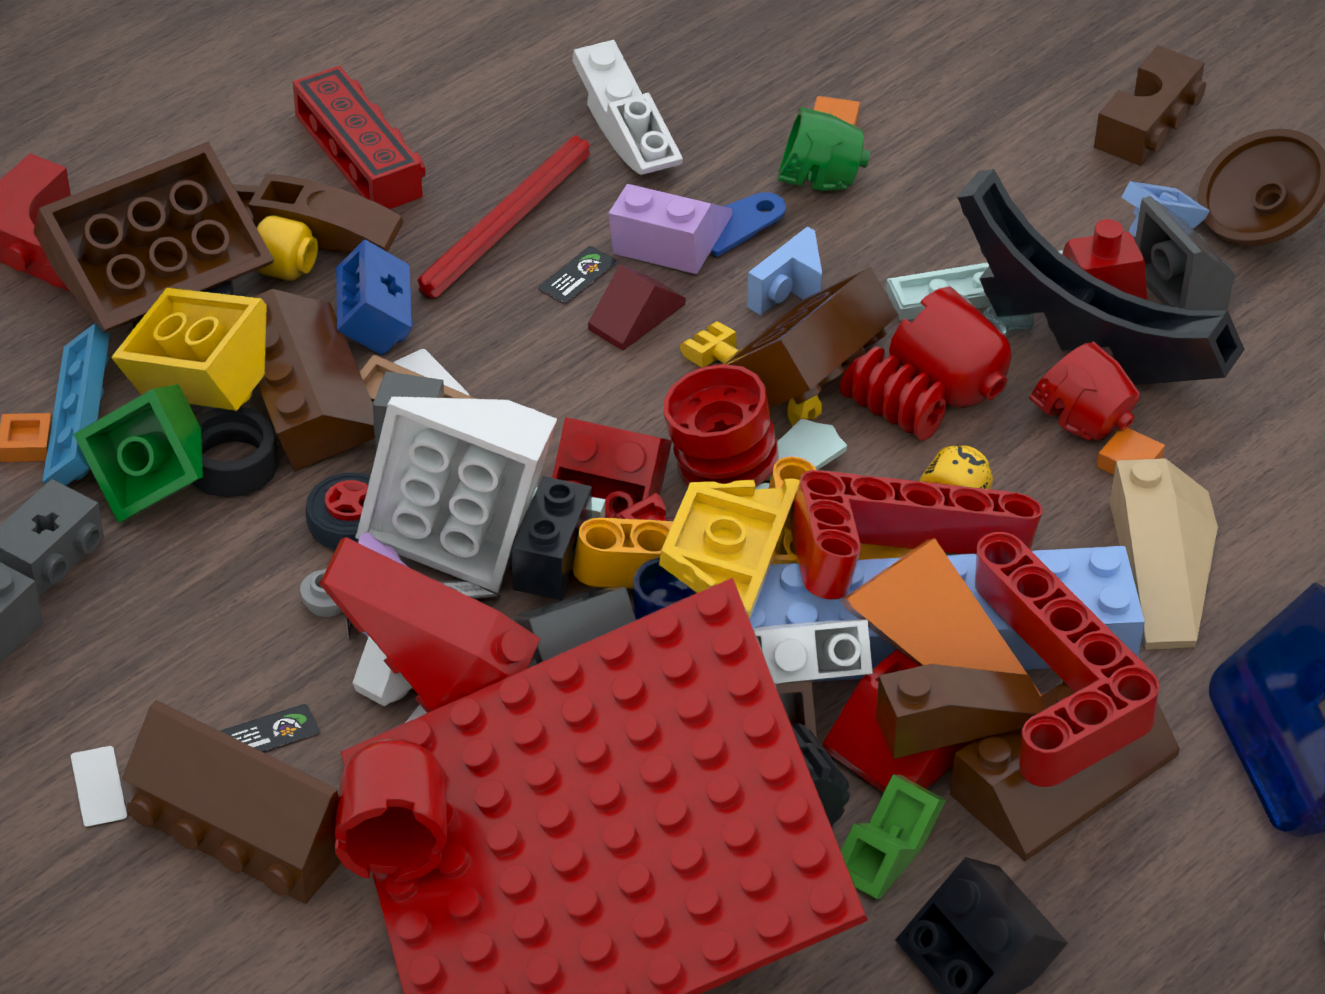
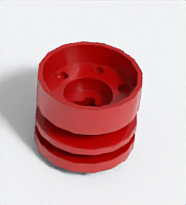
(721, 426)

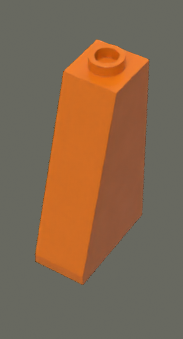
(931, 614)

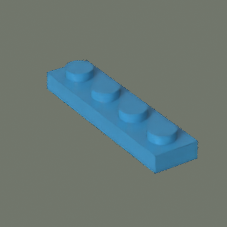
(76, 404)

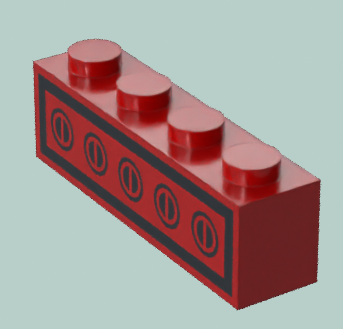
(358, 138)

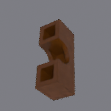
(1163, 94)

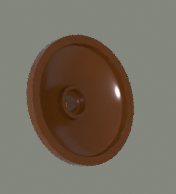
(1264, 187)

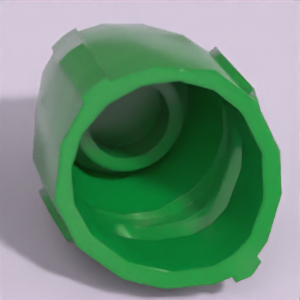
(822, 151)

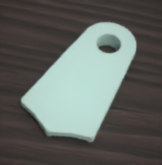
(812, 442)

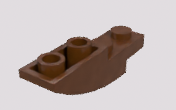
(333, 214)

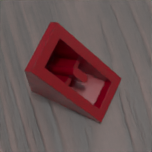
(632, 307)

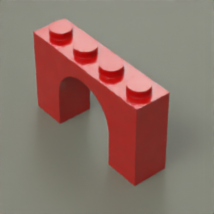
(22, 192)

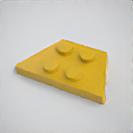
(728, 535)

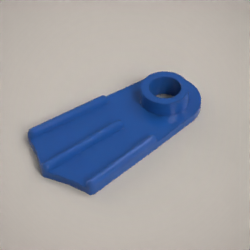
(748, 219)

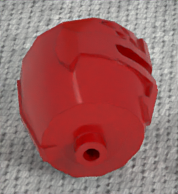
(1088, 393)

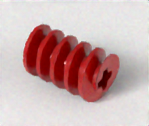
(895, 392)

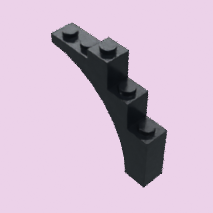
(1032, 277)

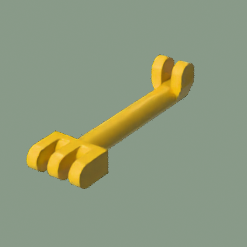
(720, 344)

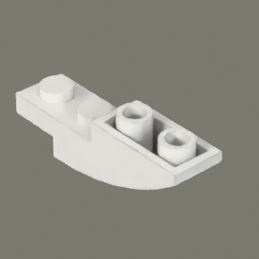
(623, 112)

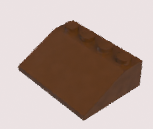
(148, 233)

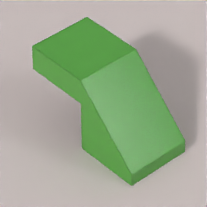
(896, 834)

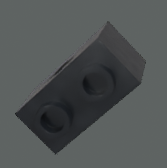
(549, 537)

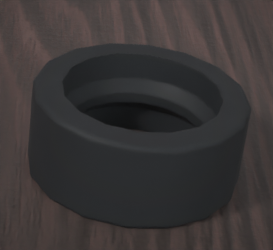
(241, 475)

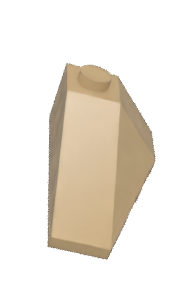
(1169, 545)

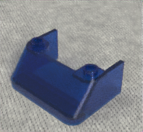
(1273, 716)

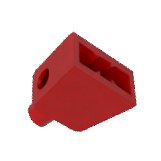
(1110, 257)

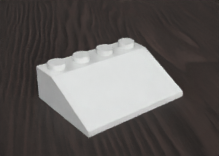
(456, 482)

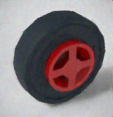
(336, 508)

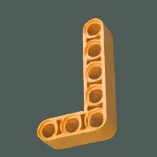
(615, 548)

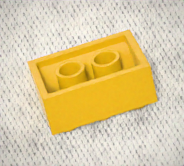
(202, 343)

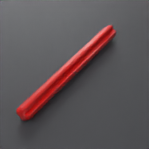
(503, 217)

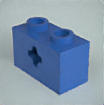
(373, 297)

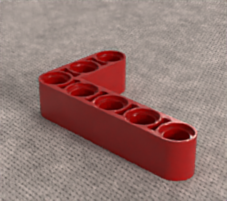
(845, 509)
(1111, 685)

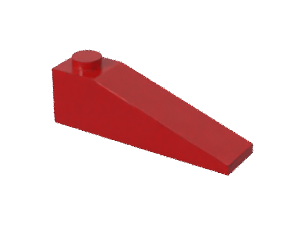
(427, 630)

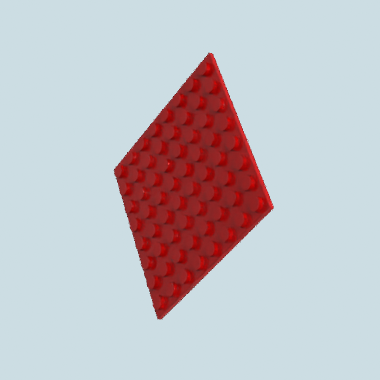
(621, 821)

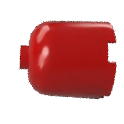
(955, 347)
(391, 811)

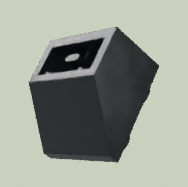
(980, 934)

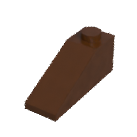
(950, 706)

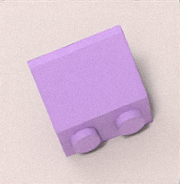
(665, 228)

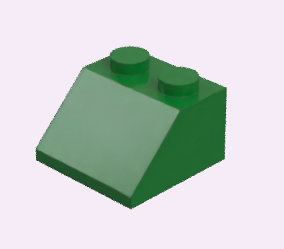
(144, 450)

